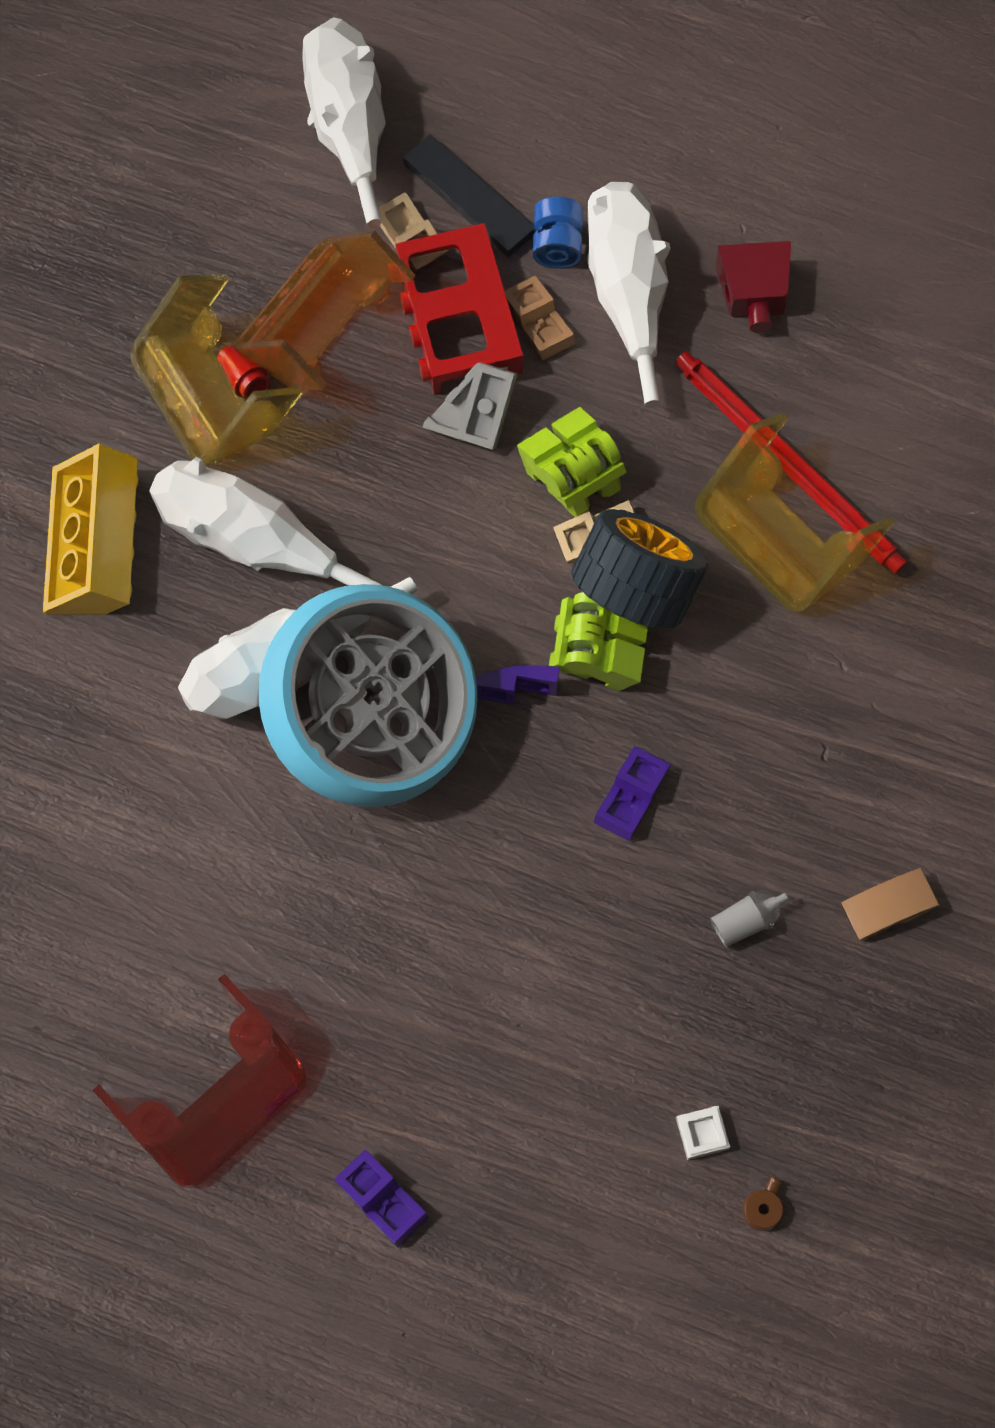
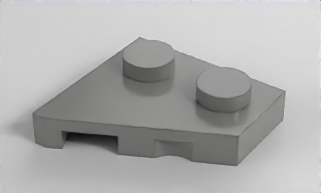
(476, 407)

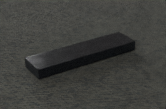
(469, 195)

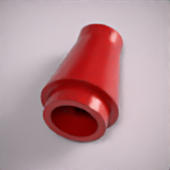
(242, 372)

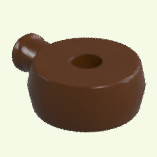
(768, 1199)

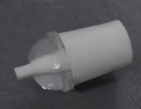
(748, 916)

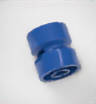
(557, 232)

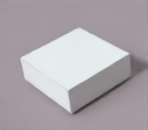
(702, 1132)

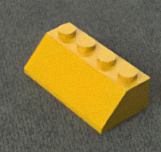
(91, 533)

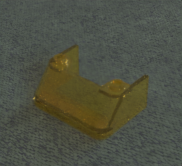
(189, 383)
(767, 534)

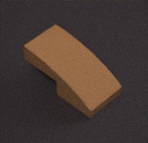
(538, 319)
(890, 903)

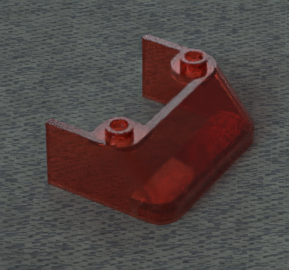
(229, 1111)

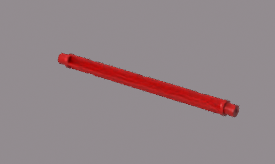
(792, 463)

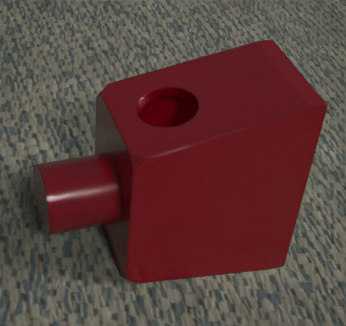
(755, 280)

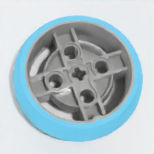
(418, 751)

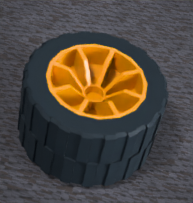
(639, 569)

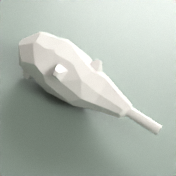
(346, 103)
(629, 272)
(242, 522)
(227, 675)

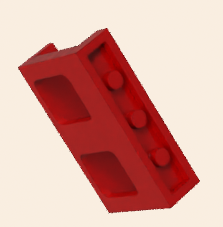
(479, 296)

